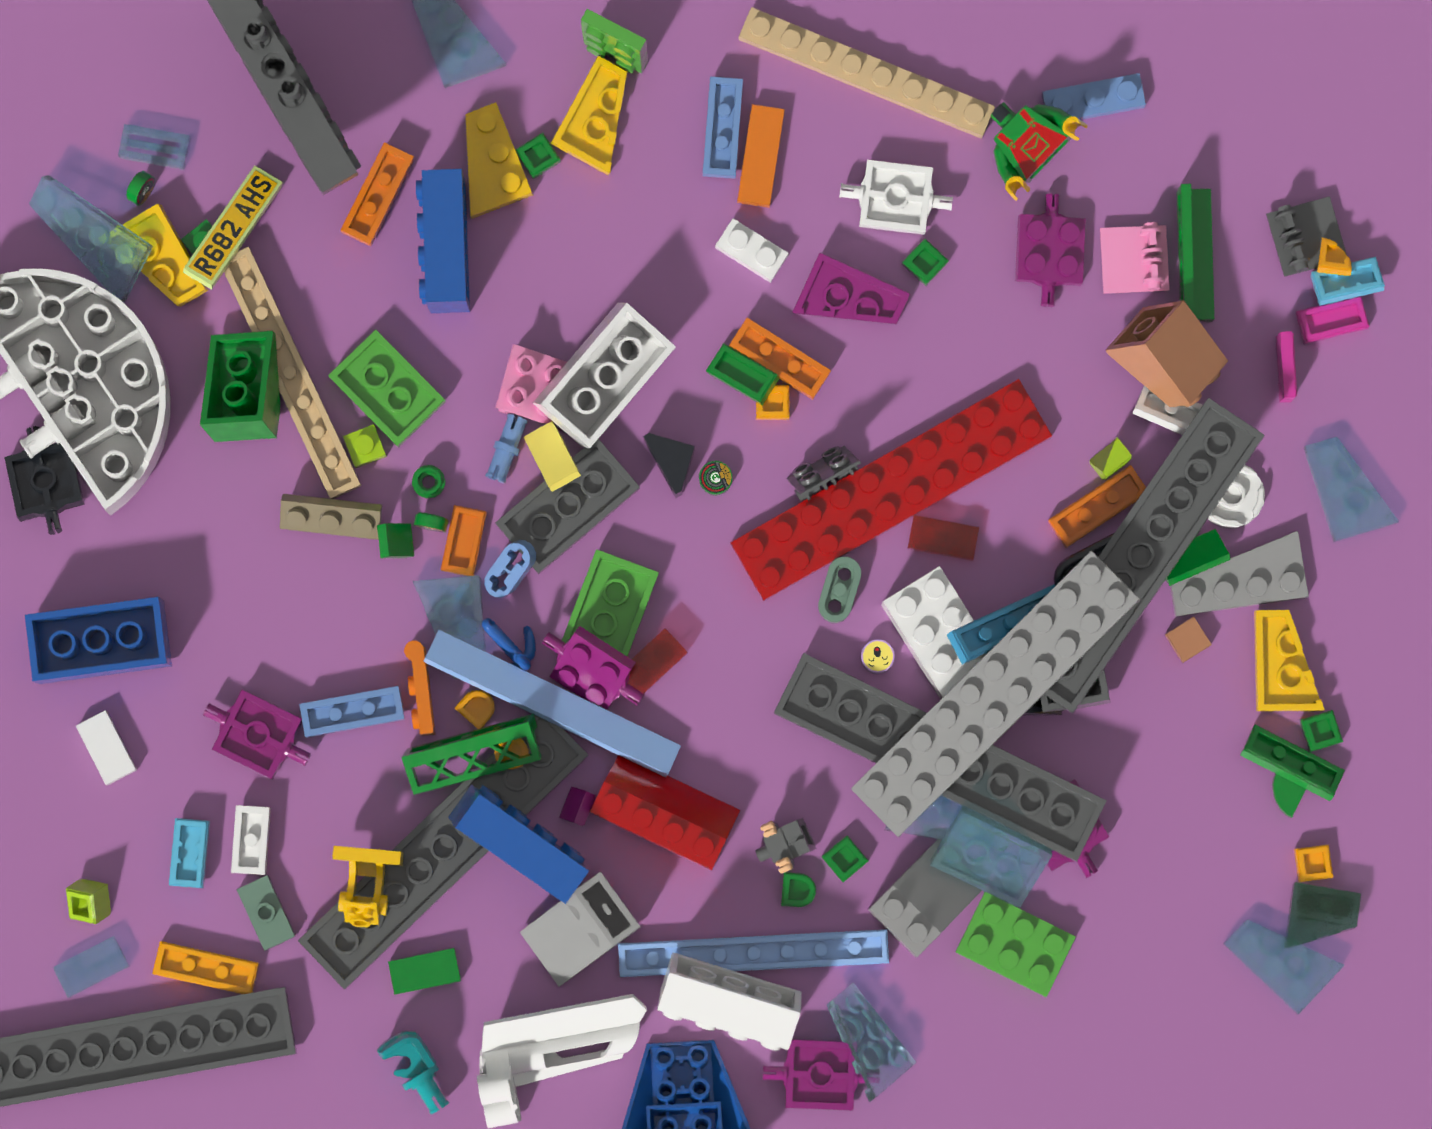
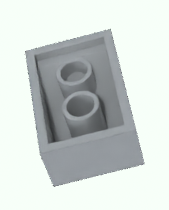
(922, 903)

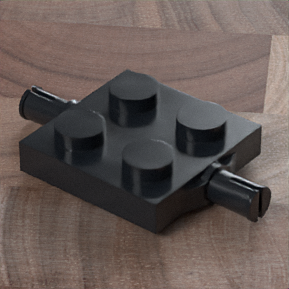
(44, 484)

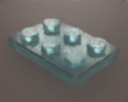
(991, 857)

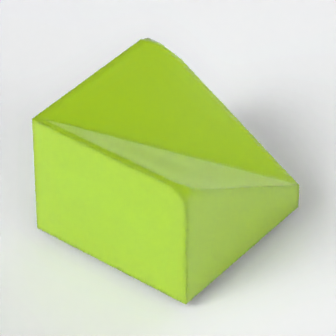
(1110, 459)
(88, 901)

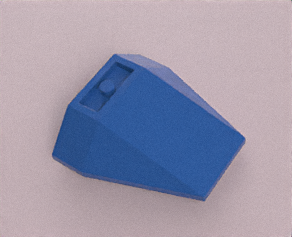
(683, 1089)

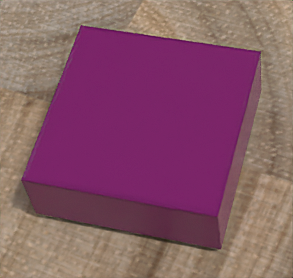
(577, 806)

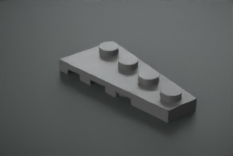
(1252, 578)

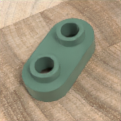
(839, 590)

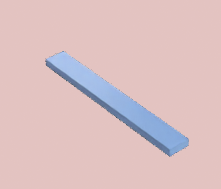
(552, 703)
(759, 952)

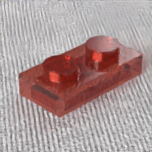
(943, 538)
(655, 661)

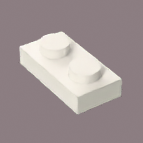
(751, 250)
(1158, 412)
(250, 840)

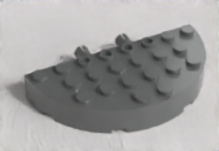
(288, 91)

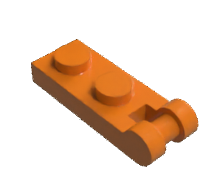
(420, 686)

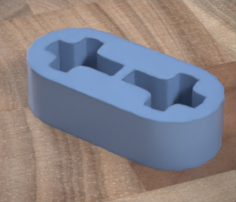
(515, 573)

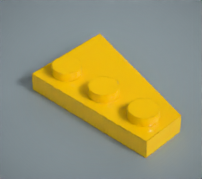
(593, 116)
(492, 163)
(167, 256)
(1280, 665)

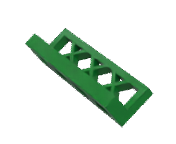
(1195, 251)
(467, 742)

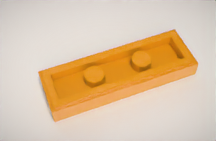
(205, 968)

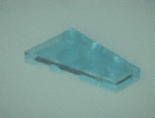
(455, 42)
(1345, 492)
(1290, 973)

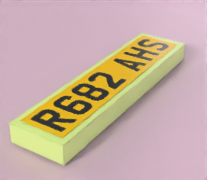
(232, 227)

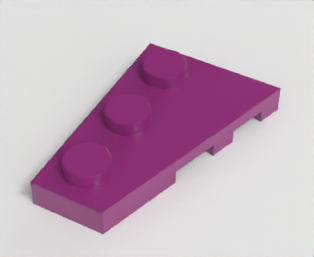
(849, 294)

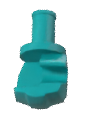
(421, 1066)

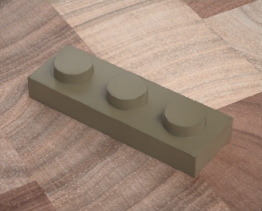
(330, 516)

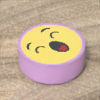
(877, 656)

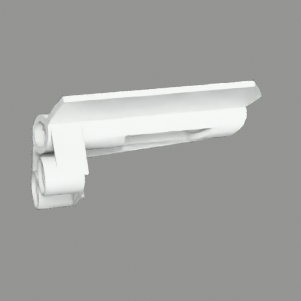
(525, 1048)

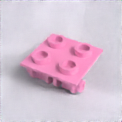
(1134, 259)
(524, 380)

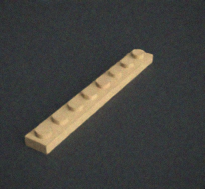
(866, 72)
(293, 377)

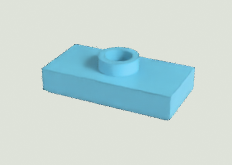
(1364, 280)
(189, 853)

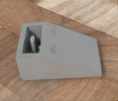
(581, 930)

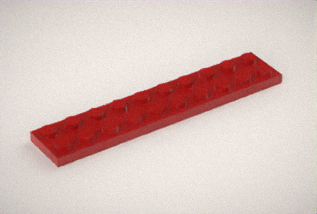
(891, 489)

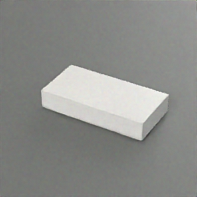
(106, 747)

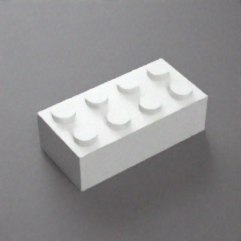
(604, 374)
(923, 618)
(729, 1002)

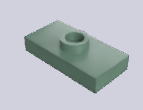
(266, 912)

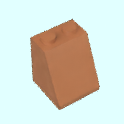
(1169, 353)

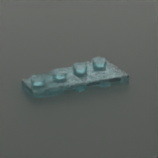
(96, 239)

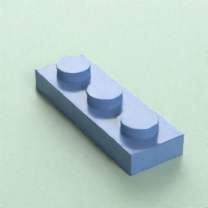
(1098, 97)
(722, 127)
(352, 711)

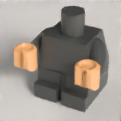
(785, 843)

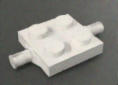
(896, 197)

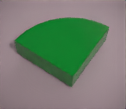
(1287, 794)

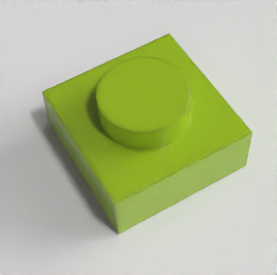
(364, 446)

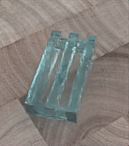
(152, 159)

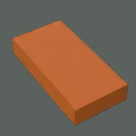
(463, 541)

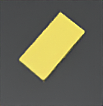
(552, 456)

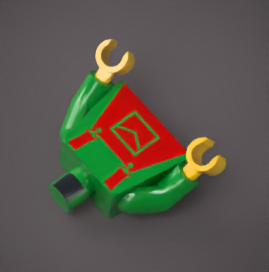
(1030, 141)

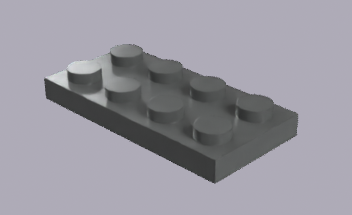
(566, 515)

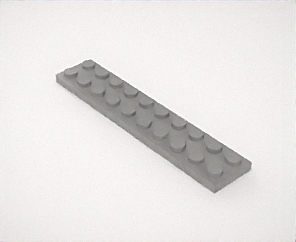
(995, 693)

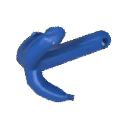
(519, 659)

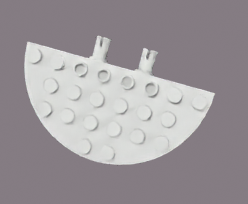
(88, 376)

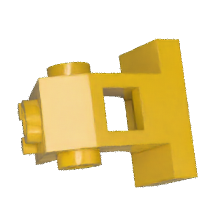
(362, 910)

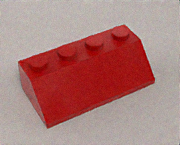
(665, 812)

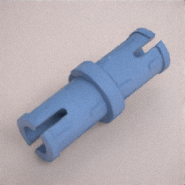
(506, 448)

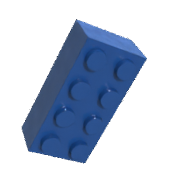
(445, 241)
(98, 640)
(519, 844)

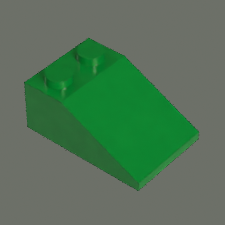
(241, 387)

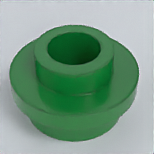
(423, 472)

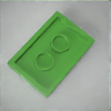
(615, 41)
(387, 388)
(612, 600)
(1015, 944)

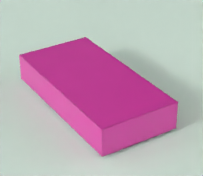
(1332, 320)
(1286, 366)

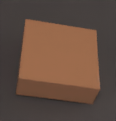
(1188, 639)

